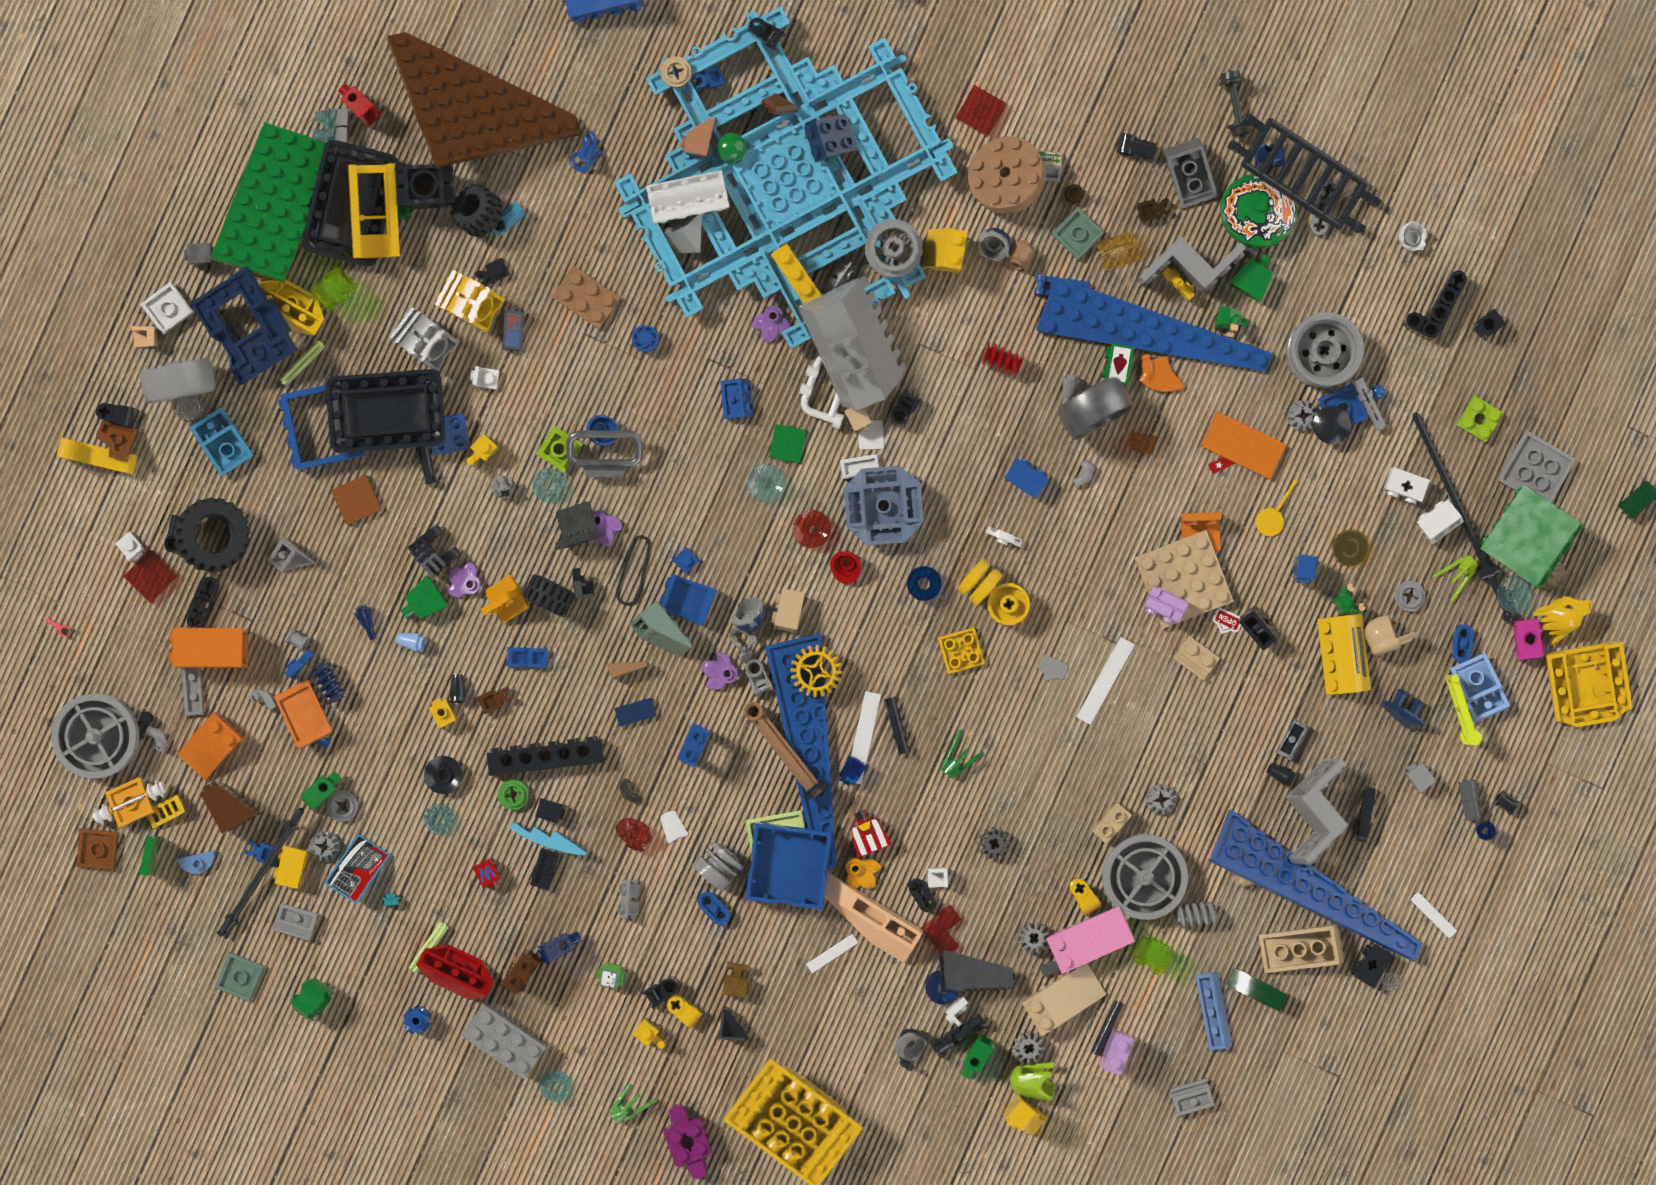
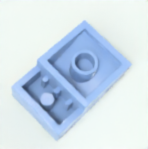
(1481, 688)

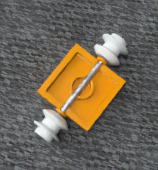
(129, 802)

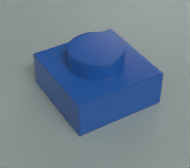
(685, 560)

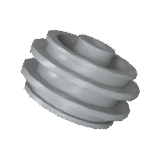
(887, 268)

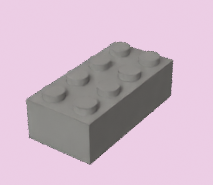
(504, 1040)

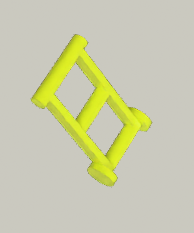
(1469, 735)

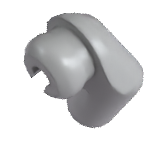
(263, 696)

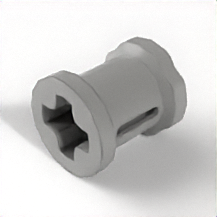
(296, 639)

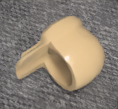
(1383, 637)

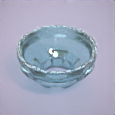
(550, 495)

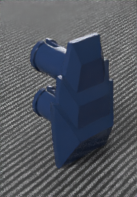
(1408, 719)

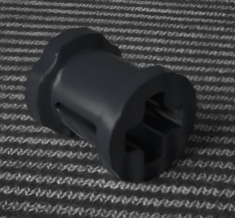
(1506, 802)

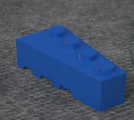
(582, 9)

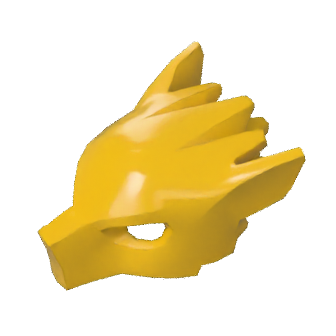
(1562, 619)

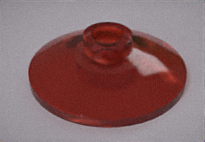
(811, 518)

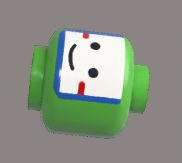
(611, 976)

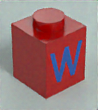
(487, 873)

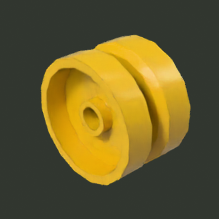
(980, 582)
(1019, 604)

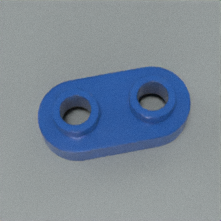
(1465, 643)
(713, 908)

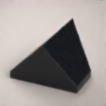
(730, 1028)

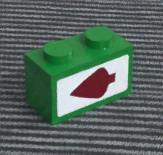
(1118, 362)

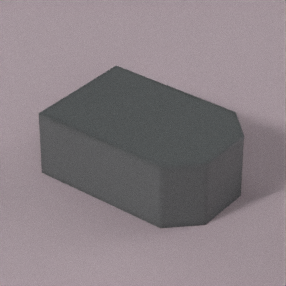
(1049, 968)

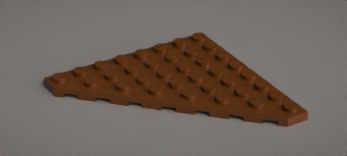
(470, 111)

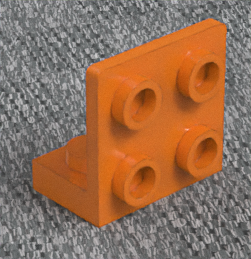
(1196, 522)

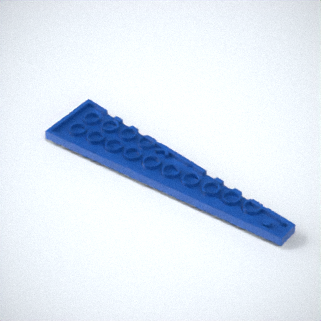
(1099, 317)
(805, 725)
(1266, 863)

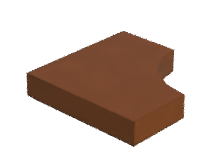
(118, 438)

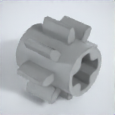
(502, 487)

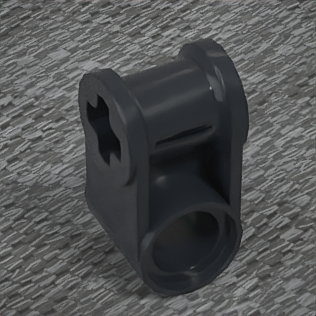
(766, 33)
(905, 407)
(118, 414)
(658, 993)

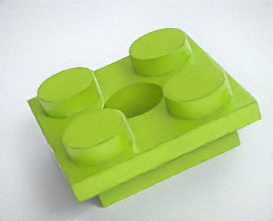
(1490, 414)
(547, 452)

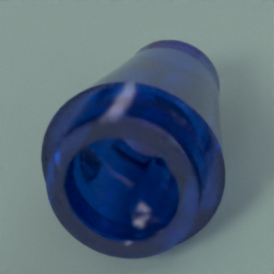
(1490, 831)

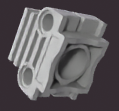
(423, 339)

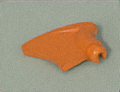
(1158, 374)

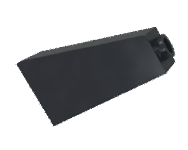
(967, 973)

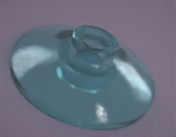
(763, 473)
(1521, 594)

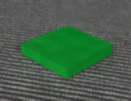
(150, 855)

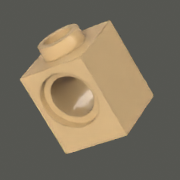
(858, 419)

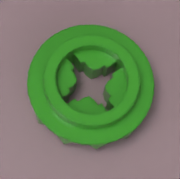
(508, 802)

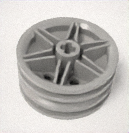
(1345, 334)

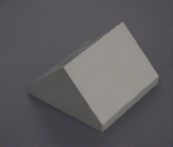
(684, 234)

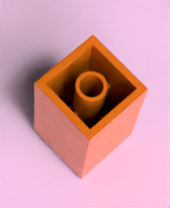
(209, 648)

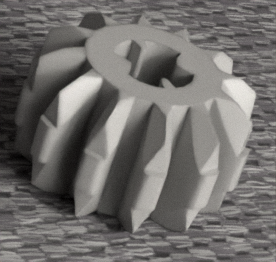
(1026, 938)
(1030, 1054)

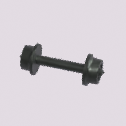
(1230, 79)

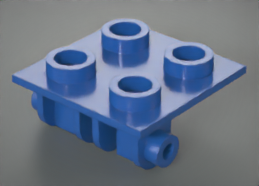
(456, 435)

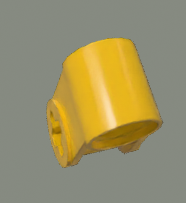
(1086, 898)
(686, 1013)

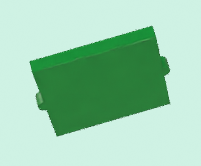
(787, 443)

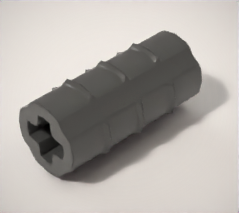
(1470, 799)

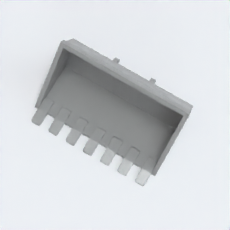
(853, 344)

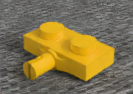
(1184, 289)

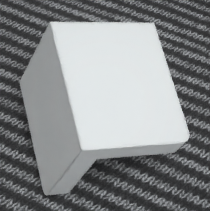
(937, 877)

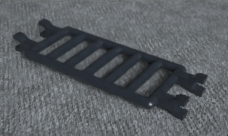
(1316, 154)

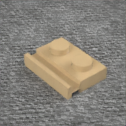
(1196, 658)

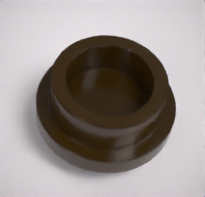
(1074, 194)

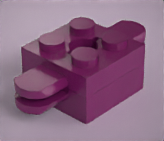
(687, 1141)

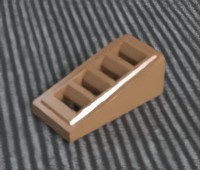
(620, 669)

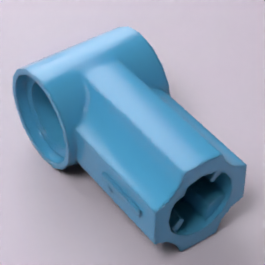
(510, 217)

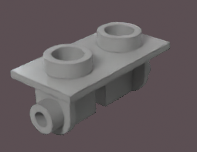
(845, 273)
(627, 907)

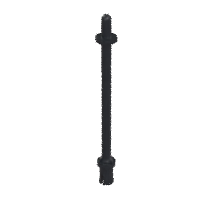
(232, 919)

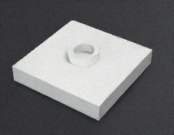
(167, 308)

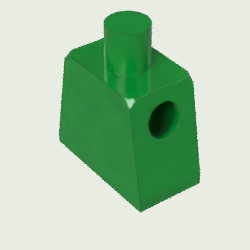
(1253, 278)
(424, 600)
(314, 797)
(980, 1049)

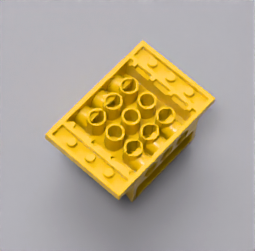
(793, 1122)

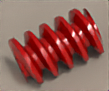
(1002, 359)

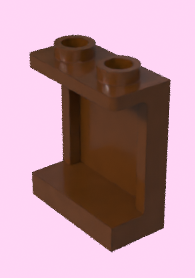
(521, 972)

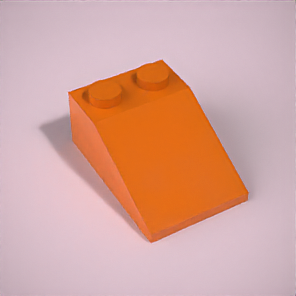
(210, 745)

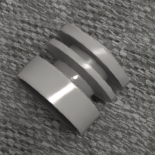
(718, 865)

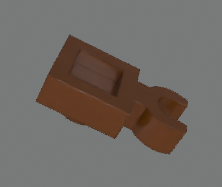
(491, 700)

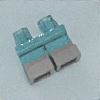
(333, 118)

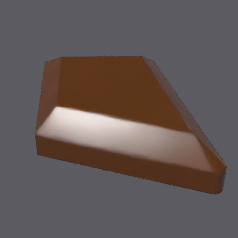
(778, 105)

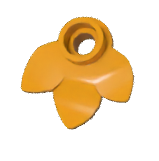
(864, 875)

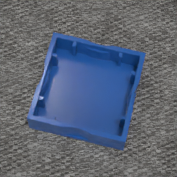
(789, 865)

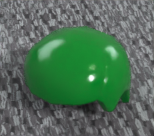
(731, 148)

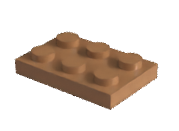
(586, 297)

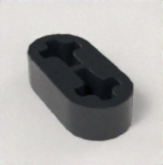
(917, 896)

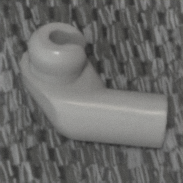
(1087, 473)
(159, 737)

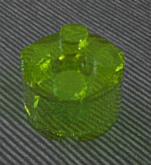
(334, 289)
(1154, 954)

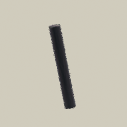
(1107, 1028)

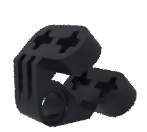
(427, 556)

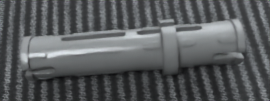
(1360, 384)

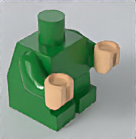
(1229, 319)
(1344, 602)

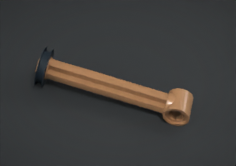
(785, 751)

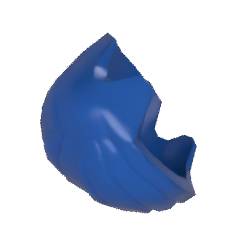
(602, 423)

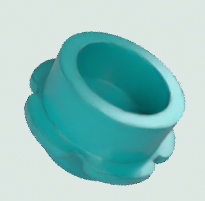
(391, 899)

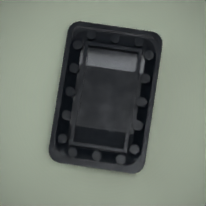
(329, 215)
(385, 411)

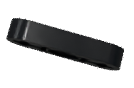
(203, 587)
(1365, 814)

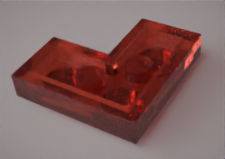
(937, 929)

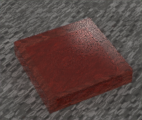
(981, 111)
(150, 576)

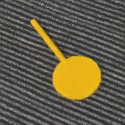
(1270, 520)

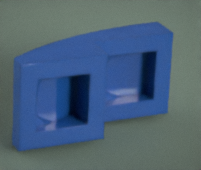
(527, 657)

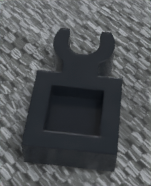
(495, 271)

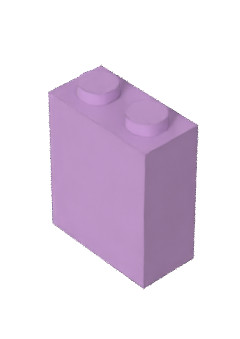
(1116, 1051)

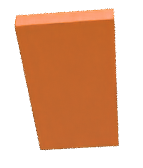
(1243, 445)

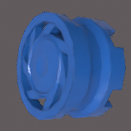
(645, 338)

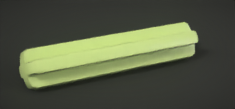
(302, 363)
(430, 943)

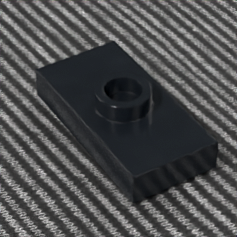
(544, 869)

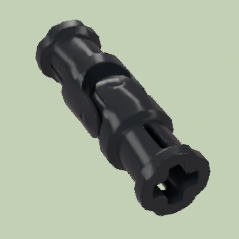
(961, 1033)

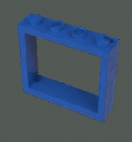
(292, 439)

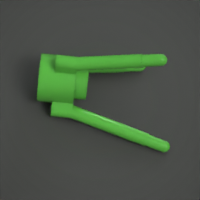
(620, 1112)

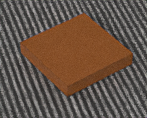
(356, 499)
(97, 849)

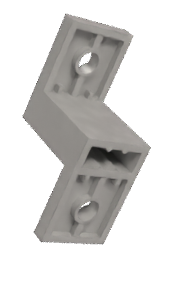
(1191, 264)
(1317, 811)

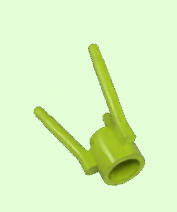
(1466, 567)

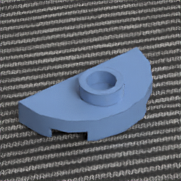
(197, 863)

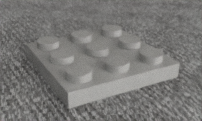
(1536, 466)

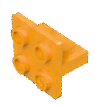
(505, 599)

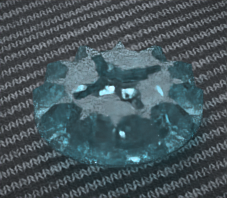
(429, 818)
(547, 1082)

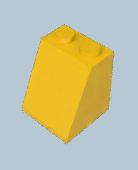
(944, 250)

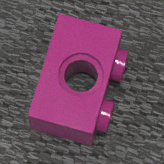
(1520, 630)

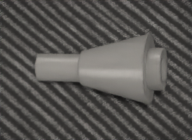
(1070, 386)

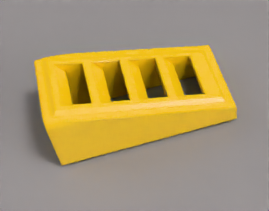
(180, 805)

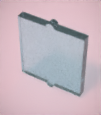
(993, 1067)

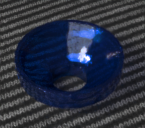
(934, 579)
(932, 992)

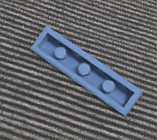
(1213, 1011)

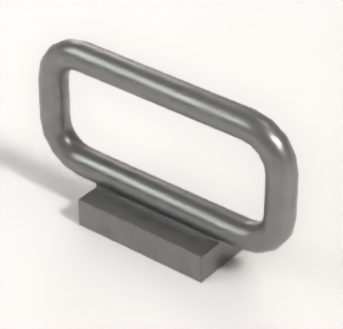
(604, 467)

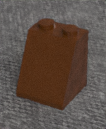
(227, 806)

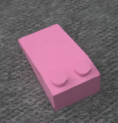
(1090, 939)

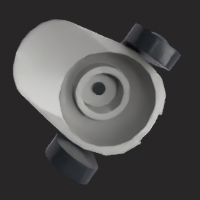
(911, 1045)

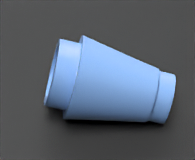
(412, 641)

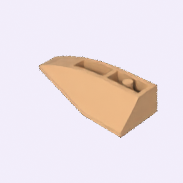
(873, 920)

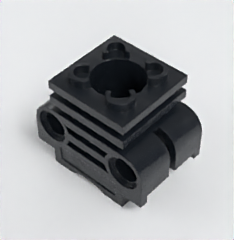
(409, 178)

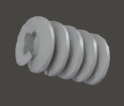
(1196, 914)

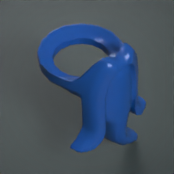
(586, 154)

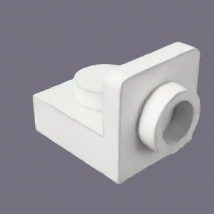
(485, 377)
(130, 547)
(959, 1007)

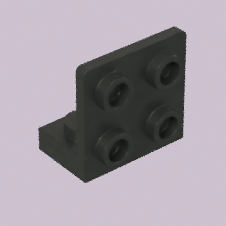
(576, 525)

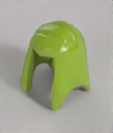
(1032, 1081)

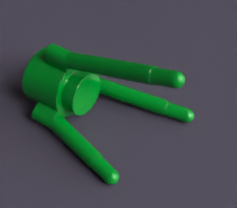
(953, 767)

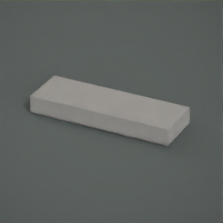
(193, 691)

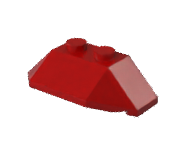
(456, 971)

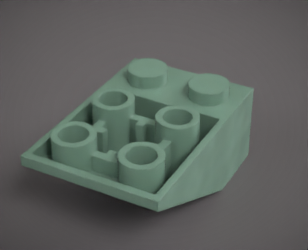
(660, 630)

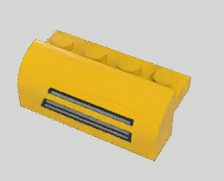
(1344, 654)

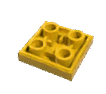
(961, 650)

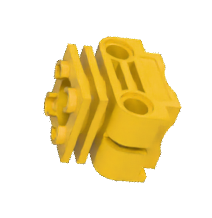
(469, 301)

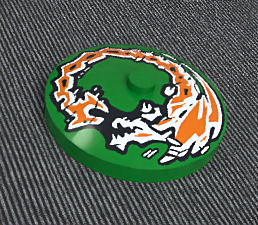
(1257, 212)

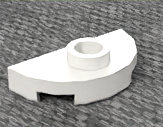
(1003, 537)

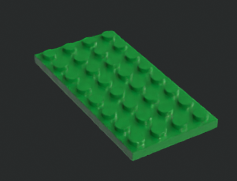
(270, 204)

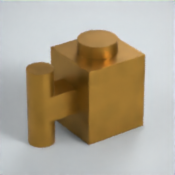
(734, 984)

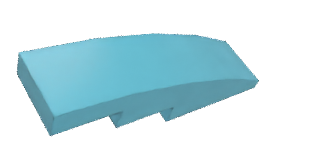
(555, 841)

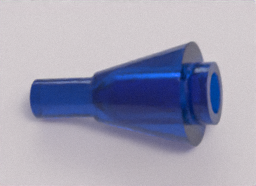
(364, 616)

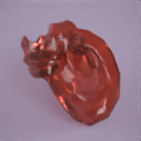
(634, 833)

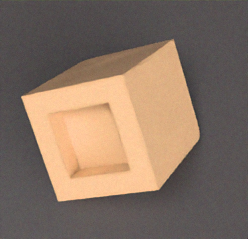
(145, 336)

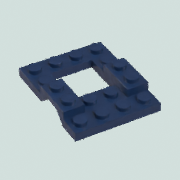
(259, 348)

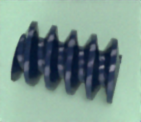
(328, 683)

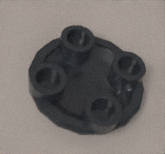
(1331, 425)

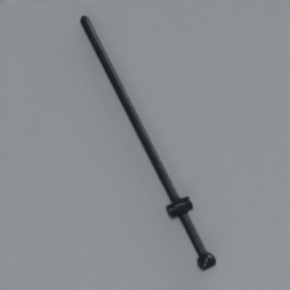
(1488, 571)

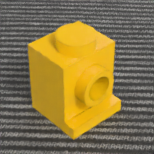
(449, 715)

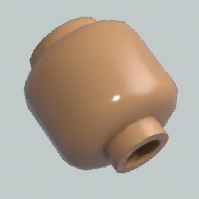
(1020, 254)

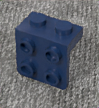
(830, 137)

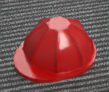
(845, 567)

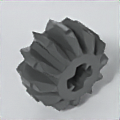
(999, 840)

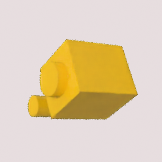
(482, 448)
(647, 1033)

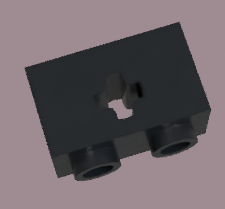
(1259, 627)
(1381, 960)

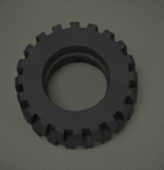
(230, 516)

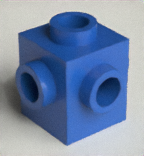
(423, 1016)

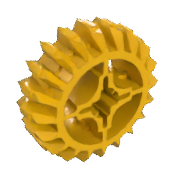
(822, 655)

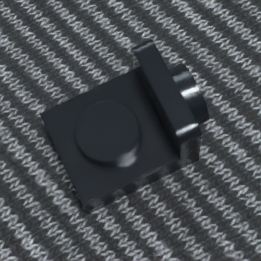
(581, 587)

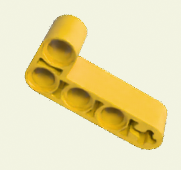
(94, 455)

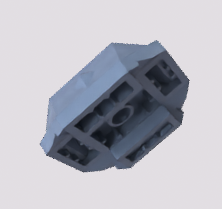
(904, 501)

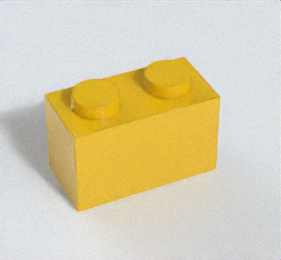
(291, 866)

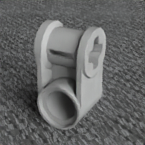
(758, 678)

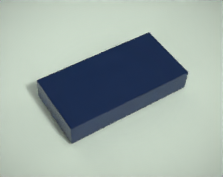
(635, 712)

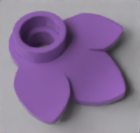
(770, 326)
(606, 528)
(461, 579)
(717, 669)

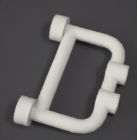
(806, 391)

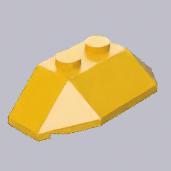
(297, 305)

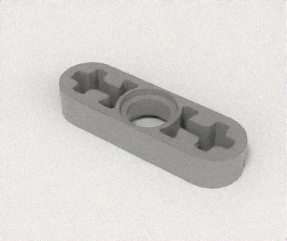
(1315, 220)

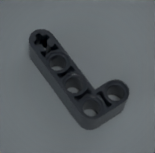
(1440, 303)

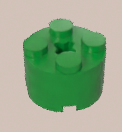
(312, 999)

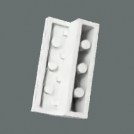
(687, 196)

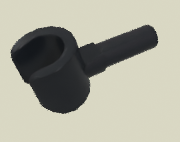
(147, 718)

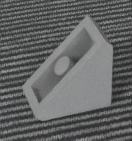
(288, 556)

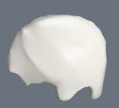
(1412, 236)

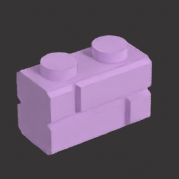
(1165, 604)

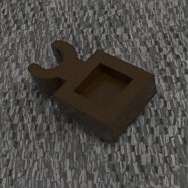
(1150, 210)

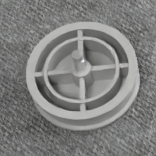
(95, 736)
(1145, 876)

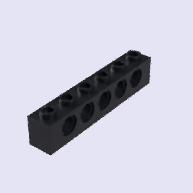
(497, 767)

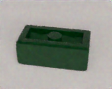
(1638, 500)

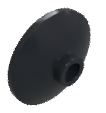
(433, 777)

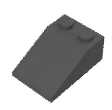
(1190, 172)

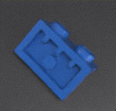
(737, 398)

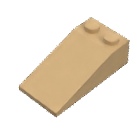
(1301, 948)
(1063, 998)

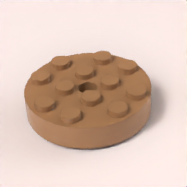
(995, 161)

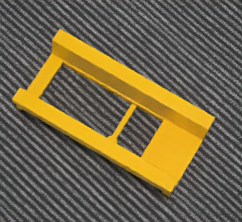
(375, 245)

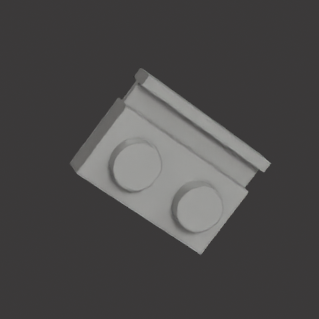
(295, 921)
(1192, 1097)

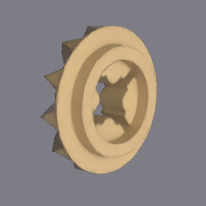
(667, 67)

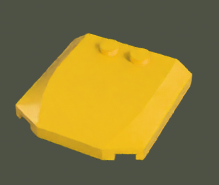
(1589, 683)

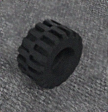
(477, 210)
(549, 595)

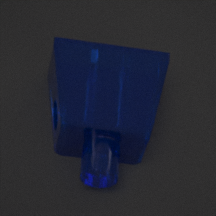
(550, 951)

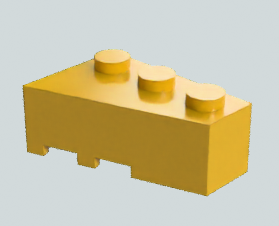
(1024, 1116)

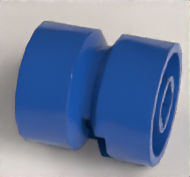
(1263, 152)

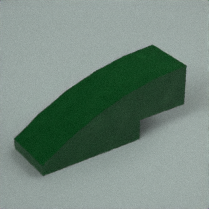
(1256, 989)

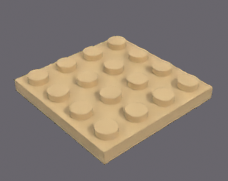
(1187, 571)

